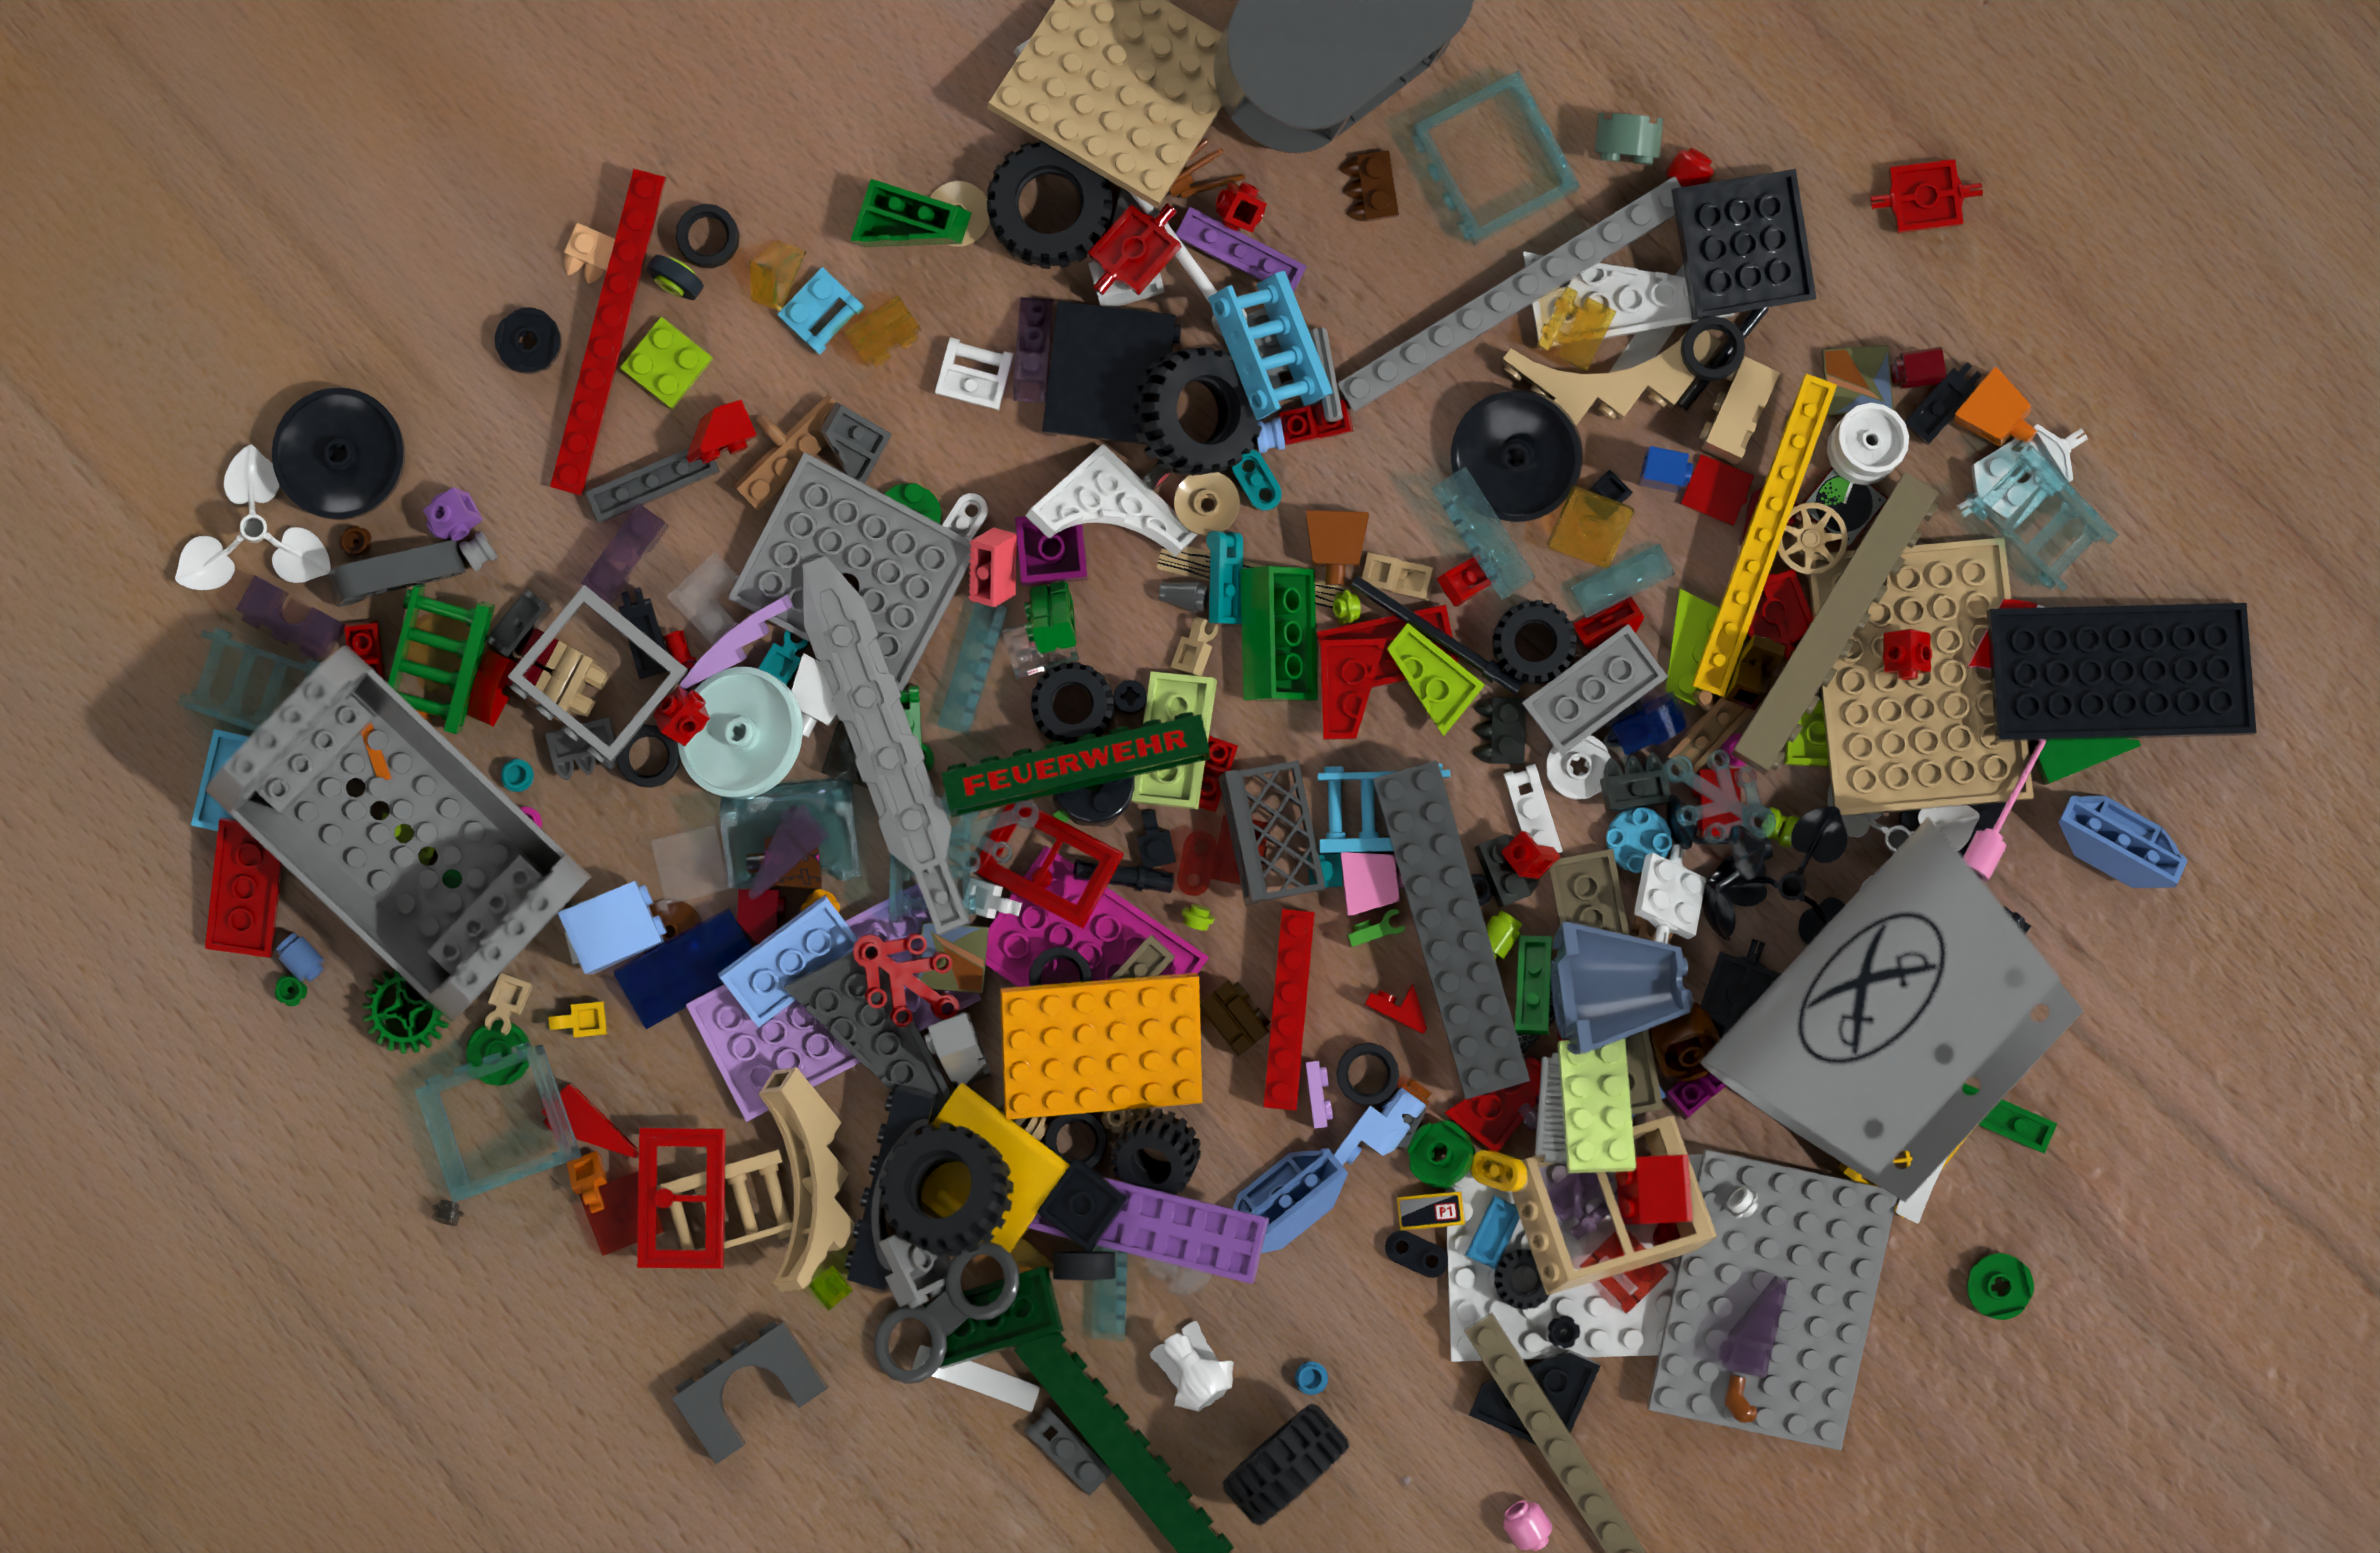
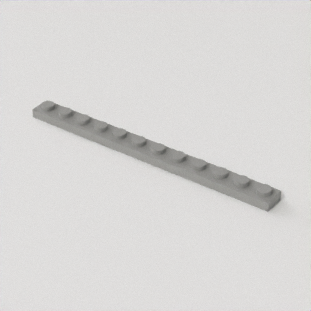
(1510, 296)

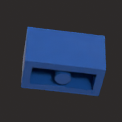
(1665, 469)

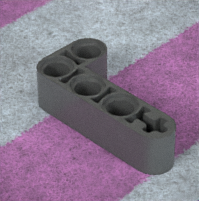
(395, 571)

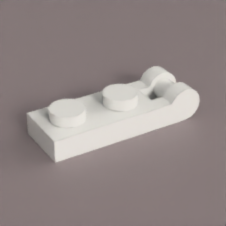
(1532, 808)

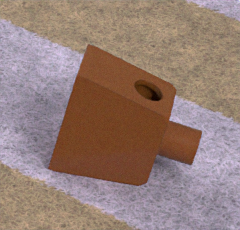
(1336, 541)

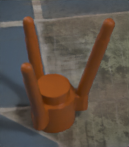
(1182, 183)

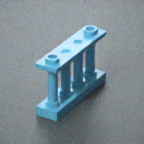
(1293, 337)
(1368, 838)

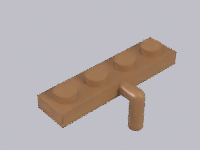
(780, 462)
(1712, 728)

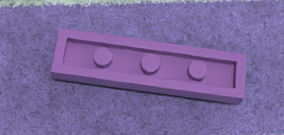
(1237, 248)

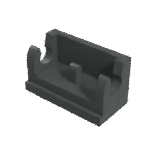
(518, 624)

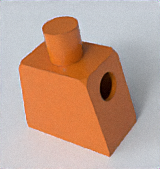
(1996, 411)

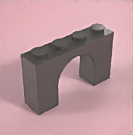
(703, 1400)

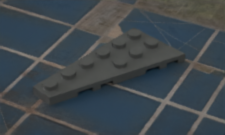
(891, 1052)

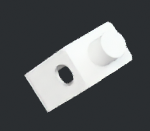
(813, 694)

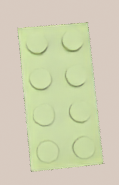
(1166, 698)
(1596, 1109)

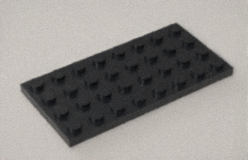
(2121, 672)

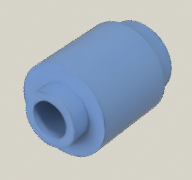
(300, 958)

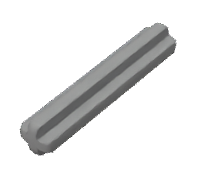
(1331, 403)

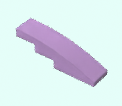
(729, 649)

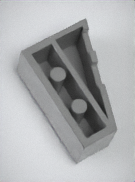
(959, 1049)

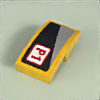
(1431, 1210)

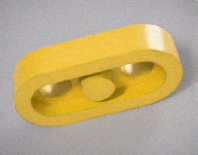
(1499, 1171)

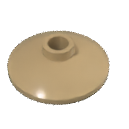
(971, 199)
(1203, 487)

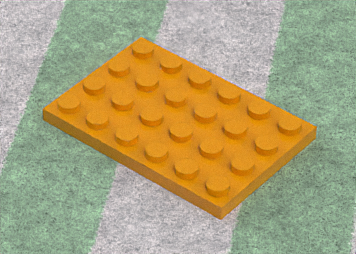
(1101, 1045)

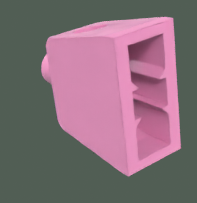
(1369, 881)

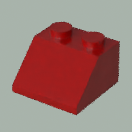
(1655, 1190)

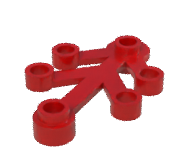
(902, 974)

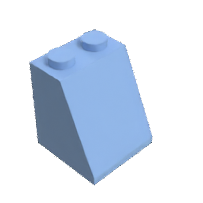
(612, 927)

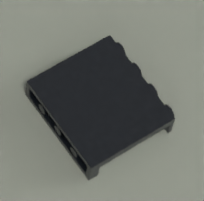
(1097, 365)

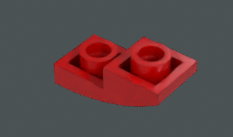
(1310, 424)
(366, 643)
(486, 694)
(1221, 760)

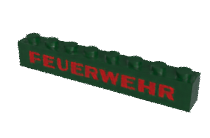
(1076, 764)

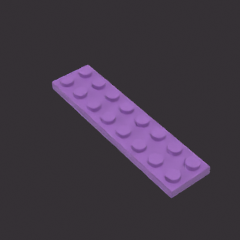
(1182, 1232)

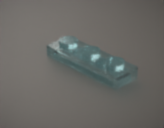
(1622, 580)

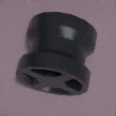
(1130, 702)

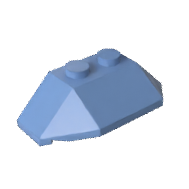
(2121, 843)
(1293, 1194)

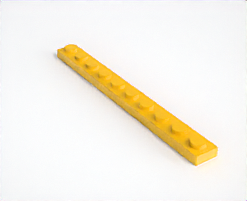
(1764, 534)

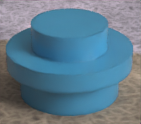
(1311, 1378)

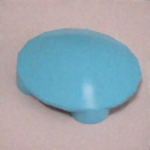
(1636, 835)

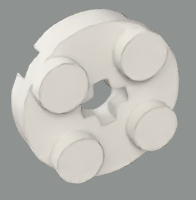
(1584, 785)

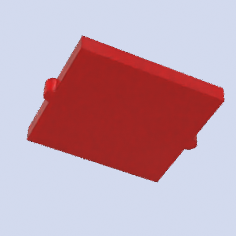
(1717, 490)

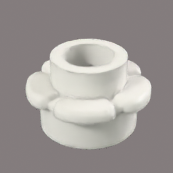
(1742, 1203)

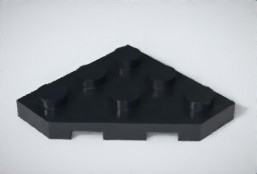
(1564, 1381)

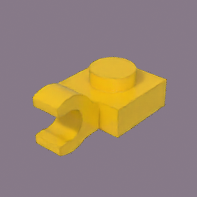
(585, 1019)

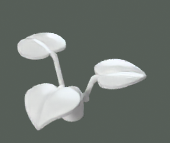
(298, 556)
(1954, 823)

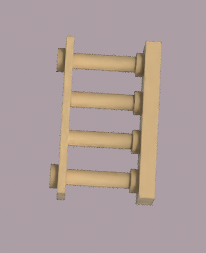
(736, 1175)

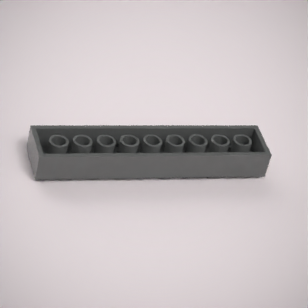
(1451, 929)

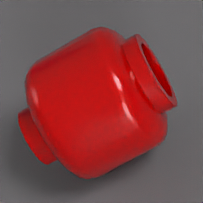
(1690, 168)

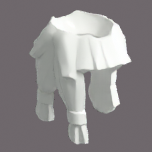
(1193, 1368)

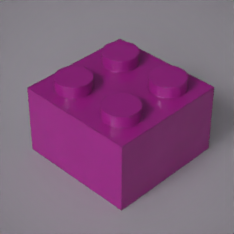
(1050, 559)

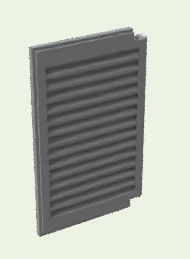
(1550, 1123)

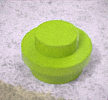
(1197, 917)

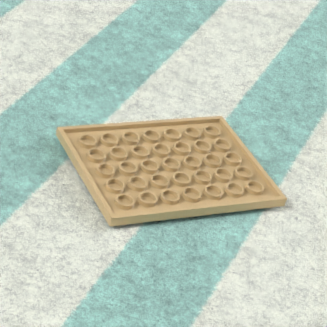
(1932, 736)

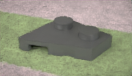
(854, 441)

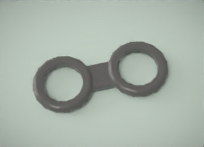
(946, 1314)

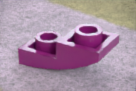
(1691, 1095)

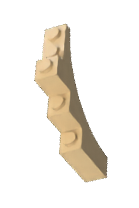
(1616, 391)
(817, 1175)

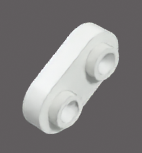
(963, 524)

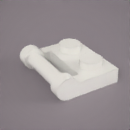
(971, 384)

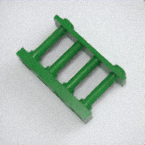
(468, 650)

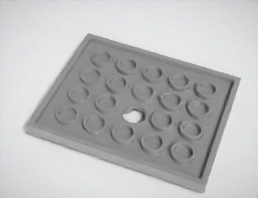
(900, 558)

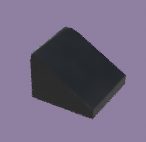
(1611, 487)

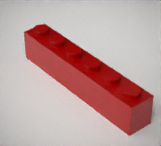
(1288, 1009)

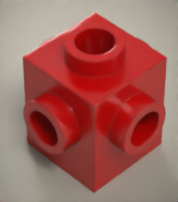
(1243, 216)
(1907, 653)
(681, 715)

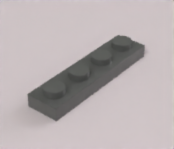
(647, 485)

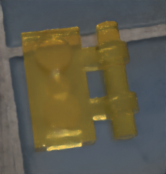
(1586, 333)

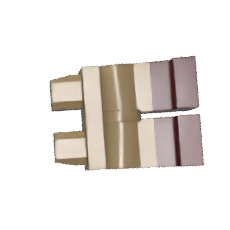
(568, 676)

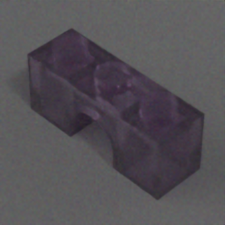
(623, 553)
(264, 606)

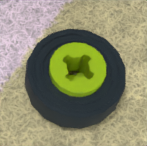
(674, 277)

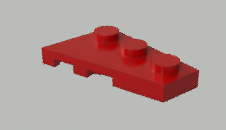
(1346, 683)
(1495, 1114)

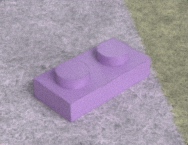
(1320, 1108)

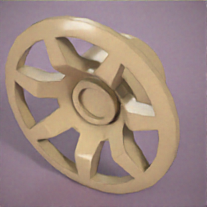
(1811, 539)

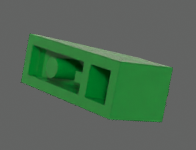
(2067, 757)

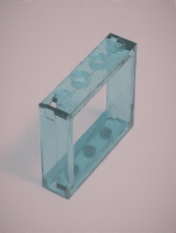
(1454, 199)
(444, 1139)

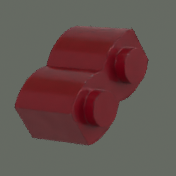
(1919, 368)

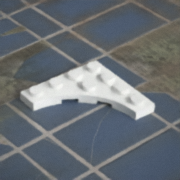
(1109, 493)

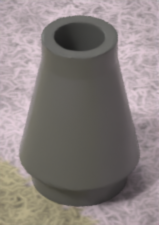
(1186, 595)

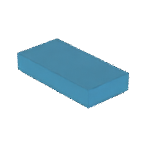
(1493, 1232)

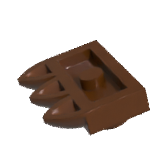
(1374, 186)

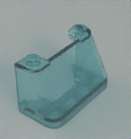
(752, 819)

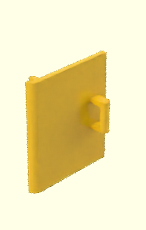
(1032, 1166)

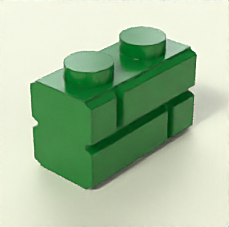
(1051, 617)

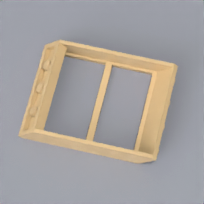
(1547, 1240)

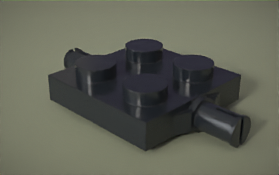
(1736, 986)

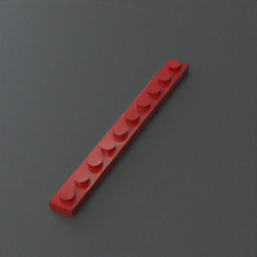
(608, 332)

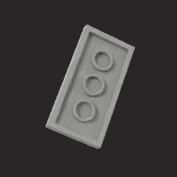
(1594, 690)

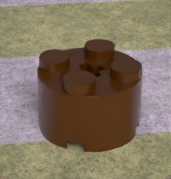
(1684, 1043)

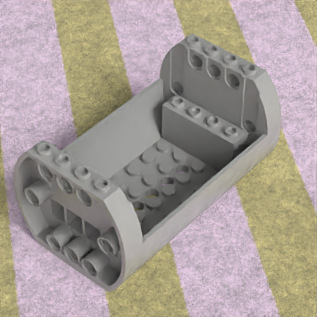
(295, 801)

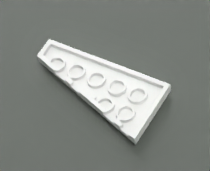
(1640, 297)

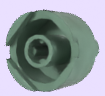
(1628, 137)

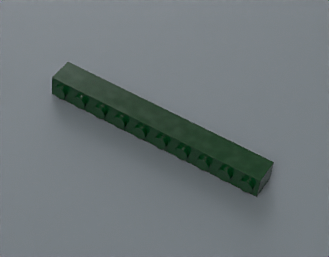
(1120, 1447)

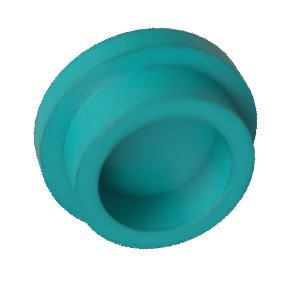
(517, 775)

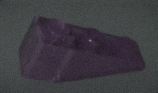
(1032, 350)

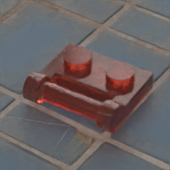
(1643, 1278)

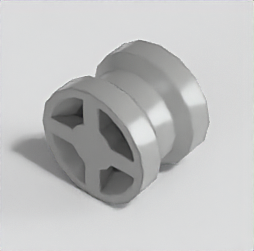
(478, 551)

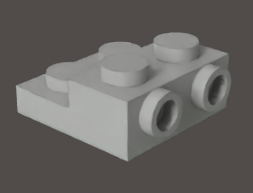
(914, 1271)

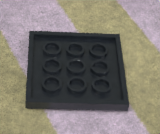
(1743, 244)

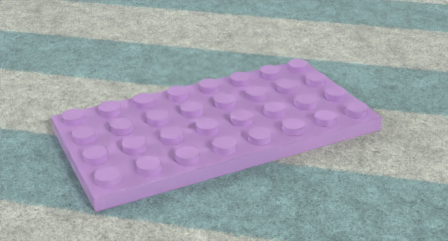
(794, 1036)

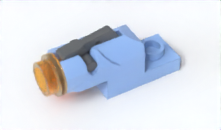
(1391, 1127)

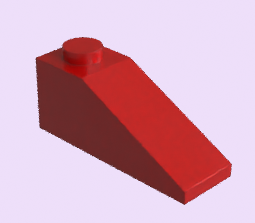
(591, 1124)

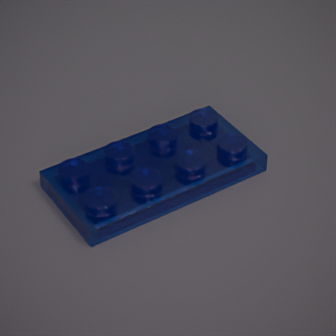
(682, 968)

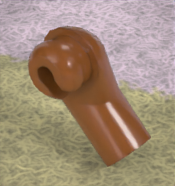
(1736, 1402)

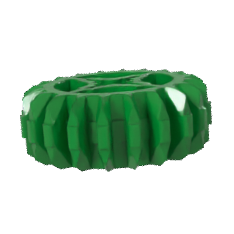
(411, 1024)

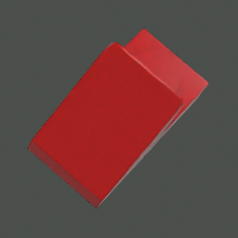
(1464, 581)
(1407, 1014)

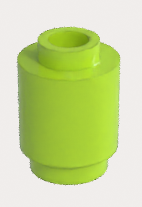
(1502, 933)

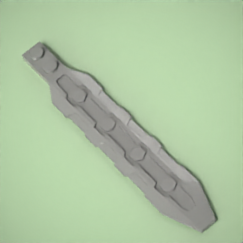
(881, 737)

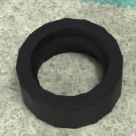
(682, 233)
(1727, 328)
(657, 779)
(1060, 953)
(1392, 1074)
(1088, 1119)
(1084, 1265)

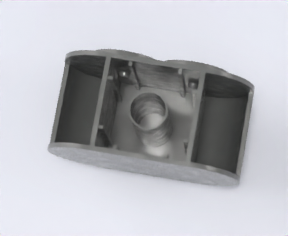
(1316, 67)

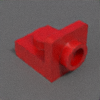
(1528, 857)

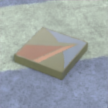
(1860, 377)
(968, 953)

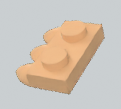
(590, 248)

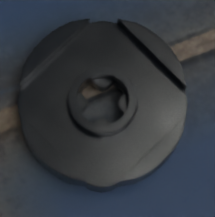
(544, 330)

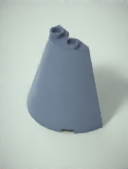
(1613, 985)

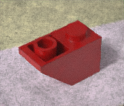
(721, 430)

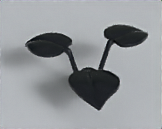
(1820, 836)
(1747, 853)

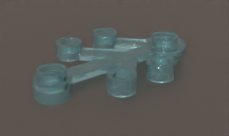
(1723, 799)
(970, 829)

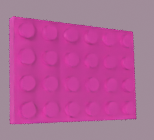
(1105, 942)

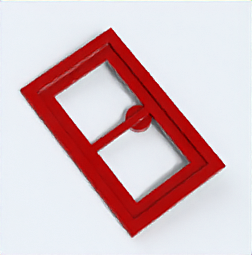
(1041, 878)
(650, 1198)

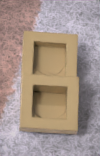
(1399, 576)

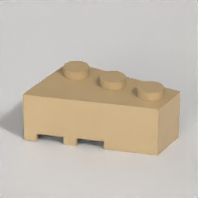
(1738, 411)

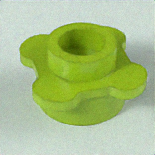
(1346, 607)

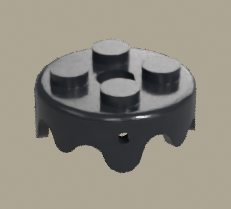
(1097, 807)

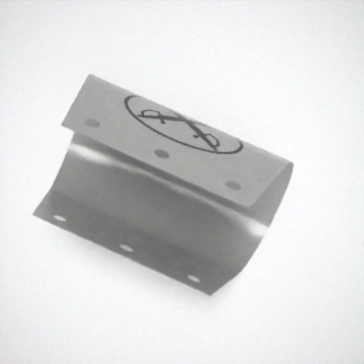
(1892, 1016)

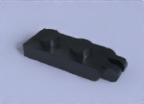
(1942, 404)
(643, 617)

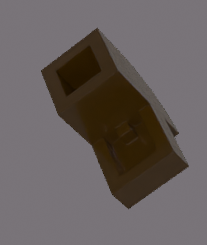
(1753, 671)

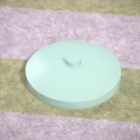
(749, 735)

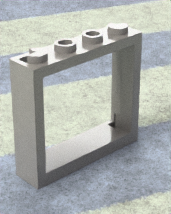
(627, 629)

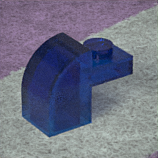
(1653, 725)

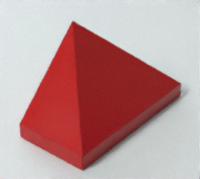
(1606, 623)

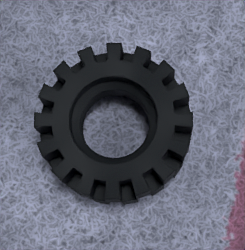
(1504, 1285)

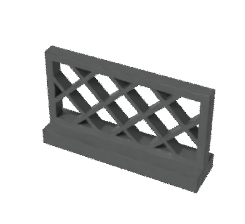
(1243, 835)

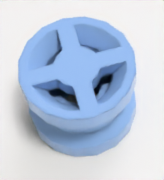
(1270, 435)

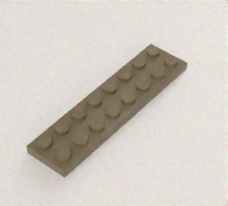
(1591, 895)

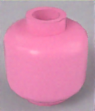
(1527, 1525)

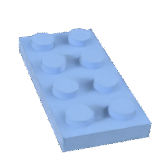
(787, 954)

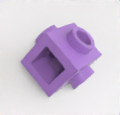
(452, 515)

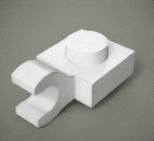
(990, 900)

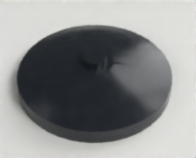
(338, 453)
(1519, 453)

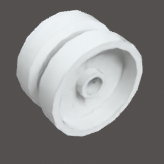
(1868, 443)

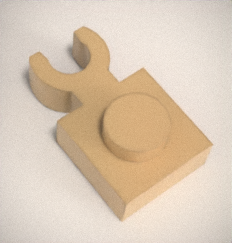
(508, 998)

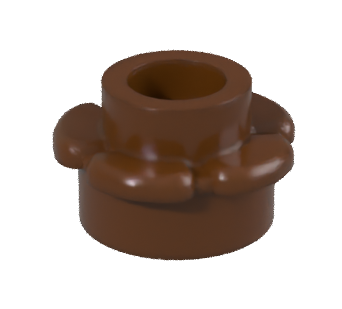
(350, 535)

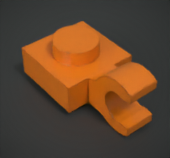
(586, 1176)

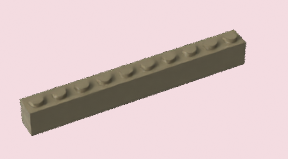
(1835, 623)

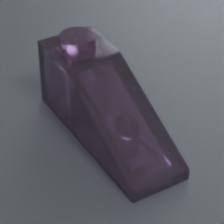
(791, 843)
(1753, 1336)

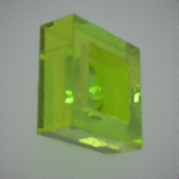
(830, 1287)

